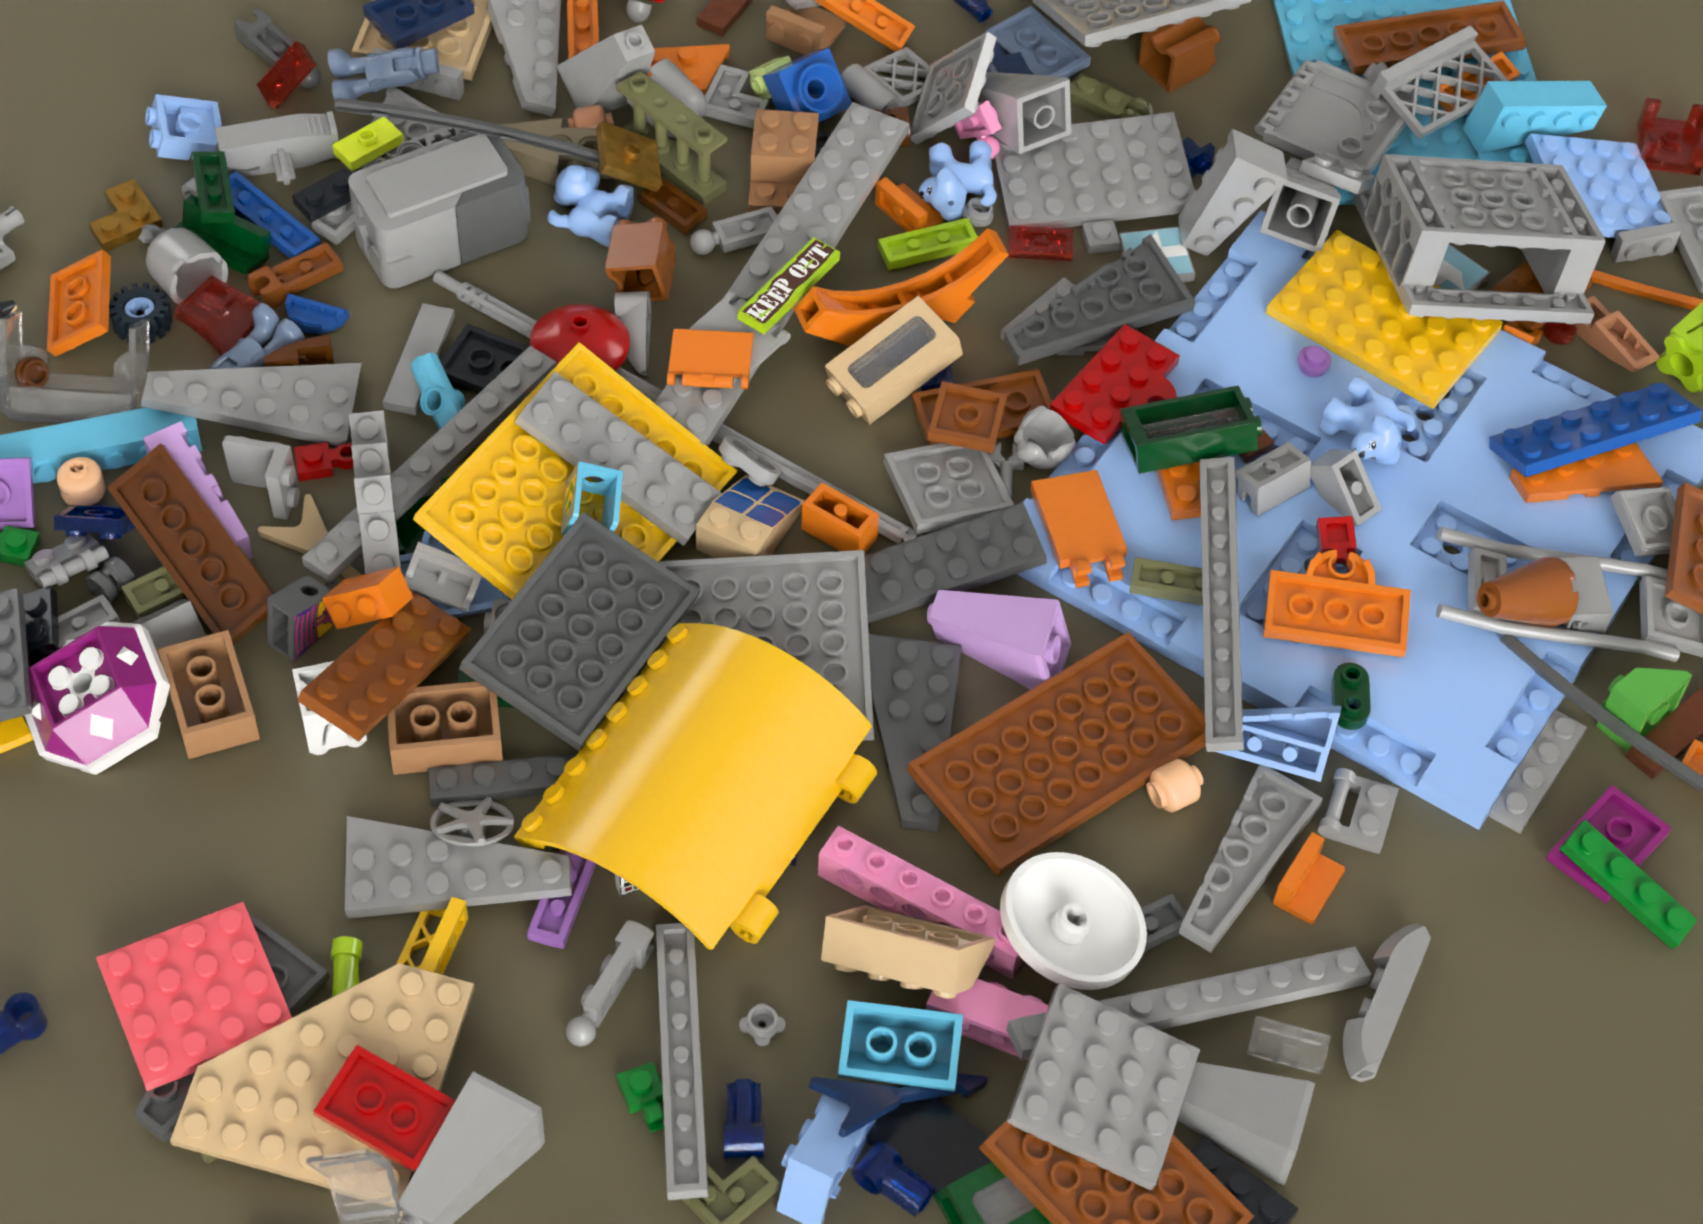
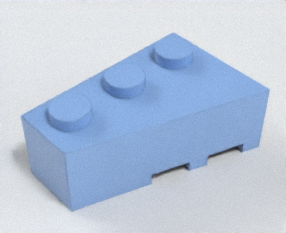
(1289, 738)
(819, 1162)

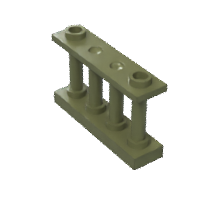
(690, 129)

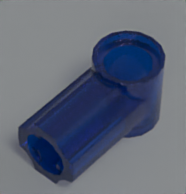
(12, 1029)
(744, 1127)
(885, 1173)

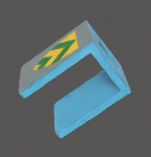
(609, 488)

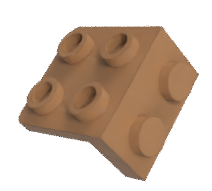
(803, 28)

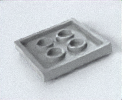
(952, 88)
(945, 485)

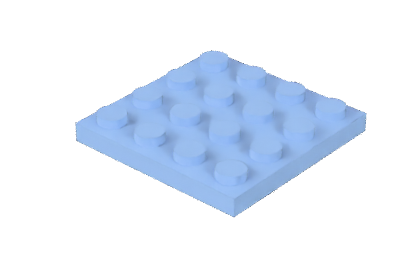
(1608, 179)

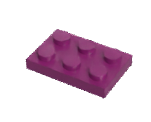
(1625, 825)

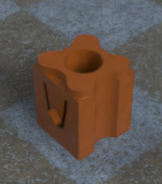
(1178, 52)
(645, 249)

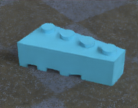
(1515, 109)

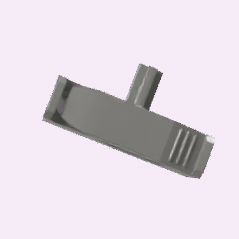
(278, 144)

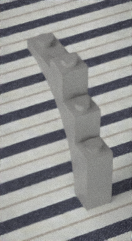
(374, 490)

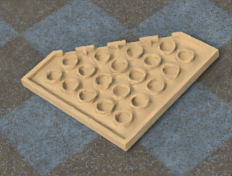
(262, 1094)

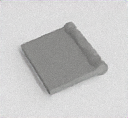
(724, 318)

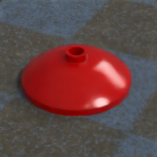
(590, 325)

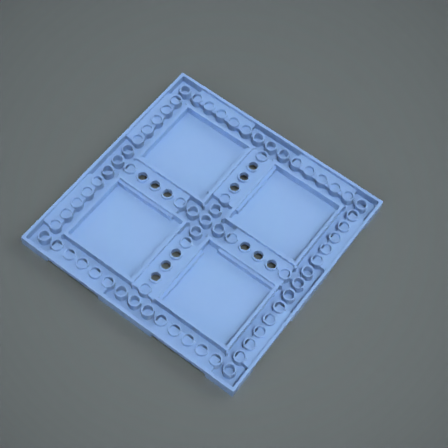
(1459, 702)

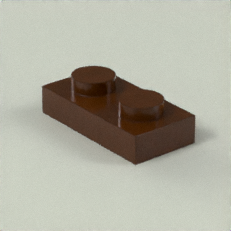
(674, 207)

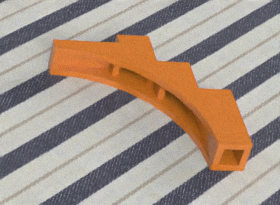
(945, 289)

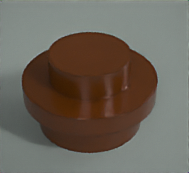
(31, 372)

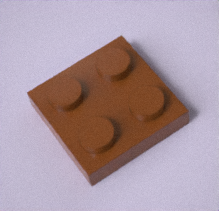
(967, 417)

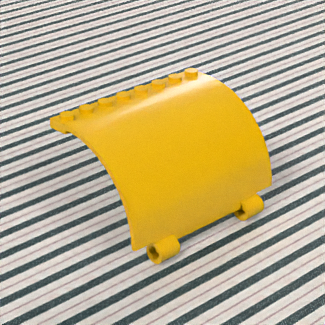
(708, 778)

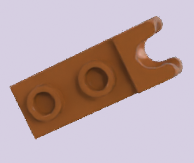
(294, 275)

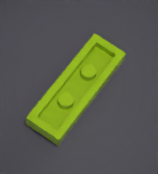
(926, 243)

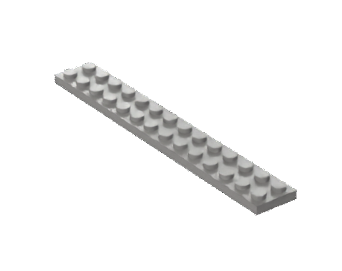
(817, 208)

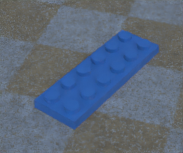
(1594, 429)

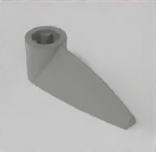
(636, 313)

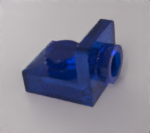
(1198, 158)

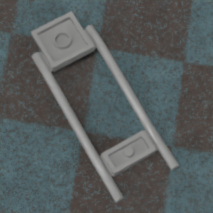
(1665, 624)

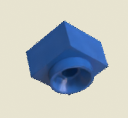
(813, 72)

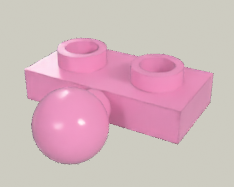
(981, 126)

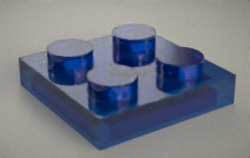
(106, 520)

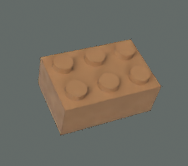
(209, 694)
(444, 728)

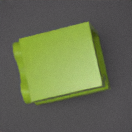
(1685, 351)

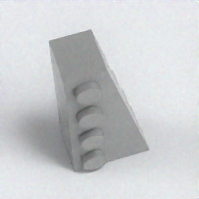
(1231, 191)

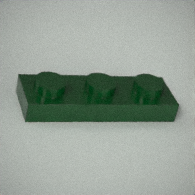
(213, 187)

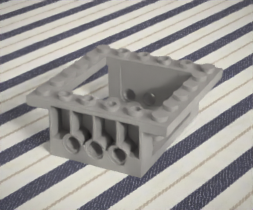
(1438, 201)

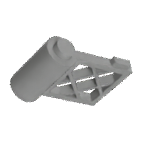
(878, 91)

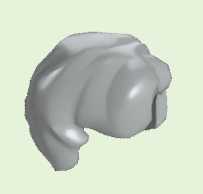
(1044, 438)

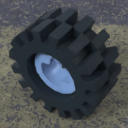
(152, 300)

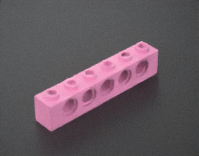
(909, 891)

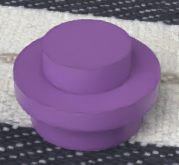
(1314, 361)

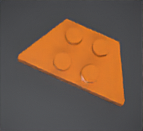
(696, 62)

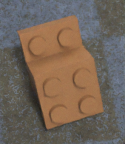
(780, 155)

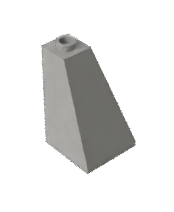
(597, 70)
(1029, 108)
(1301, 209)
(1249, 1115)
(473, 1152)

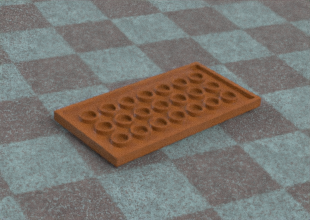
(1060, 753)

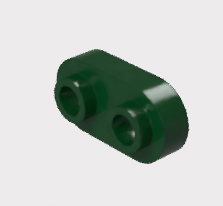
(1351, 693)

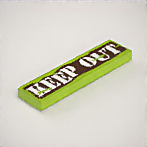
(788, 285)

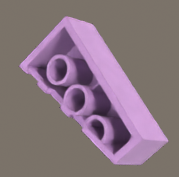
(190, 460)

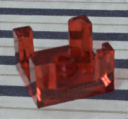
(1671, 143)

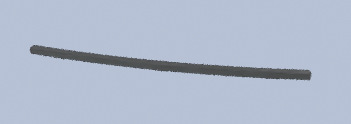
(467, 124)
(1602, 715)

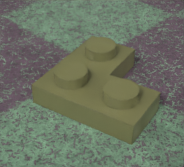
(736, 1196)

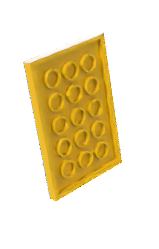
(1354, 310)

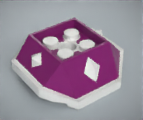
(98, 697)

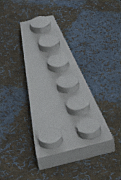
(1257, 839)

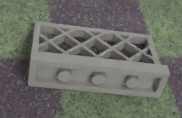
(1422, 67)

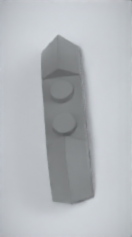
(1369, 1034)

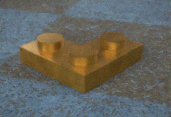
(130, 214)

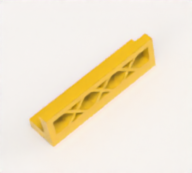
(440, 943)

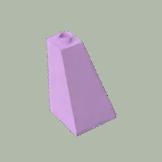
(1007, 633)

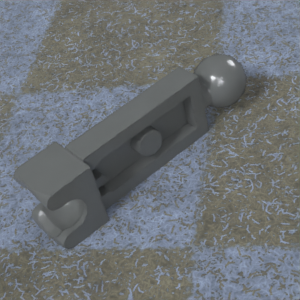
(269, 43)

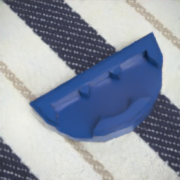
(313, 315)

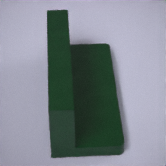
(237, 242)

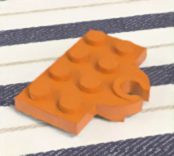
(1337, 607)

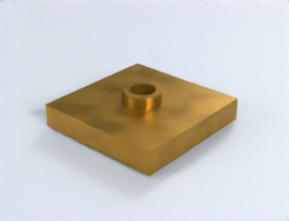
(628, 156)

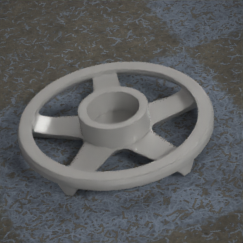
(472, 822)

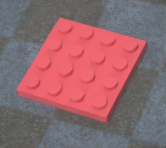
(193, 993)

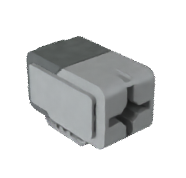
(438, 205)

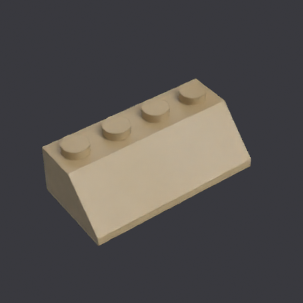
(905, 950)

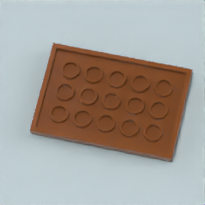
(1081, 1192)

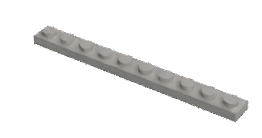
(436, 457)
(1221, 606)
(1223, 994)

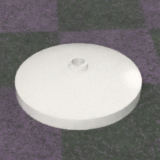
(1073, 921)

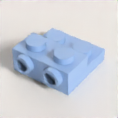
(182, 126)

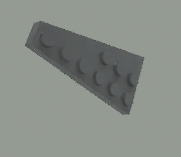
(913, 714)

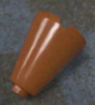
(1531, 594)

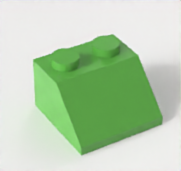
(1644, 699)

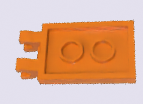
(1080, 524)

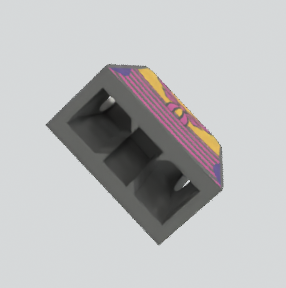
(298, 617)

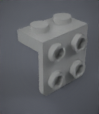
(264, 466)

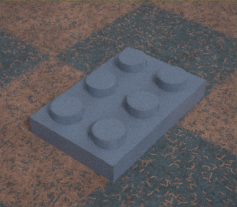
(1040, 43)

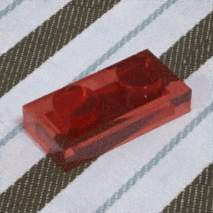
(286, 74)
(1040, 243)

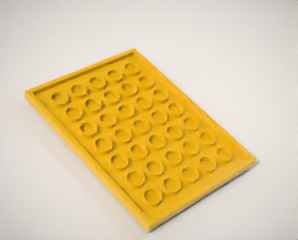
(508, 496)

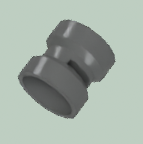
(110, 578)

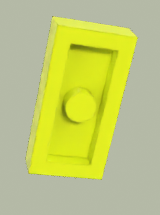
(368, 143)

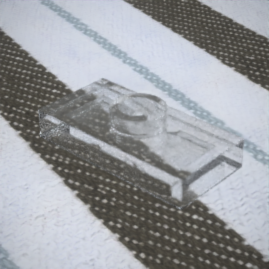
(1288, 1045)

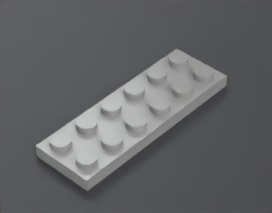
(589, 433)

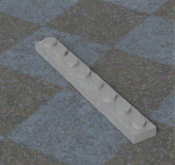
(681, 1063)

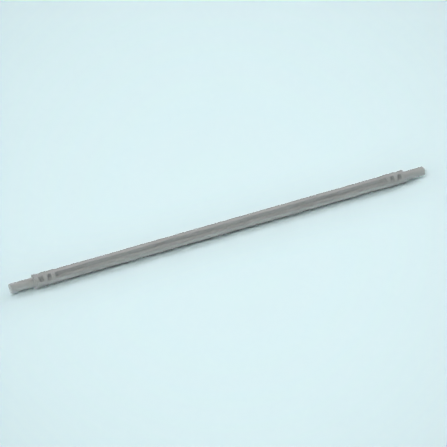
(790, 472)

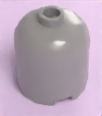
(679, 85)
(183, 262)

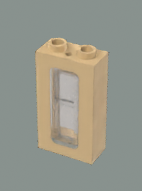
(893, 360)

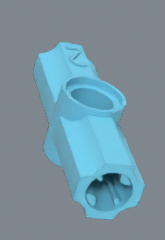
(437, 395)

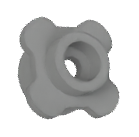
(767, 1015)

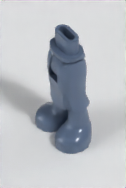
(383, 70)
(249, 350)

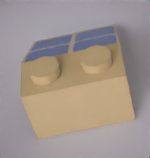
(746, 521)

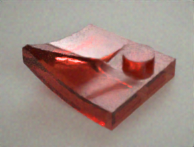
(218, 313)

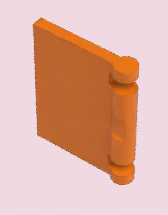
(710, 358)

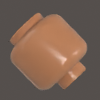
(589, 117)

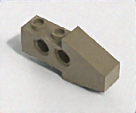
(547, 164)

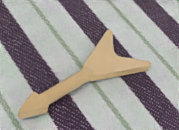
(304, 535)

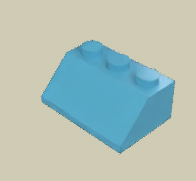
(900, 1045)

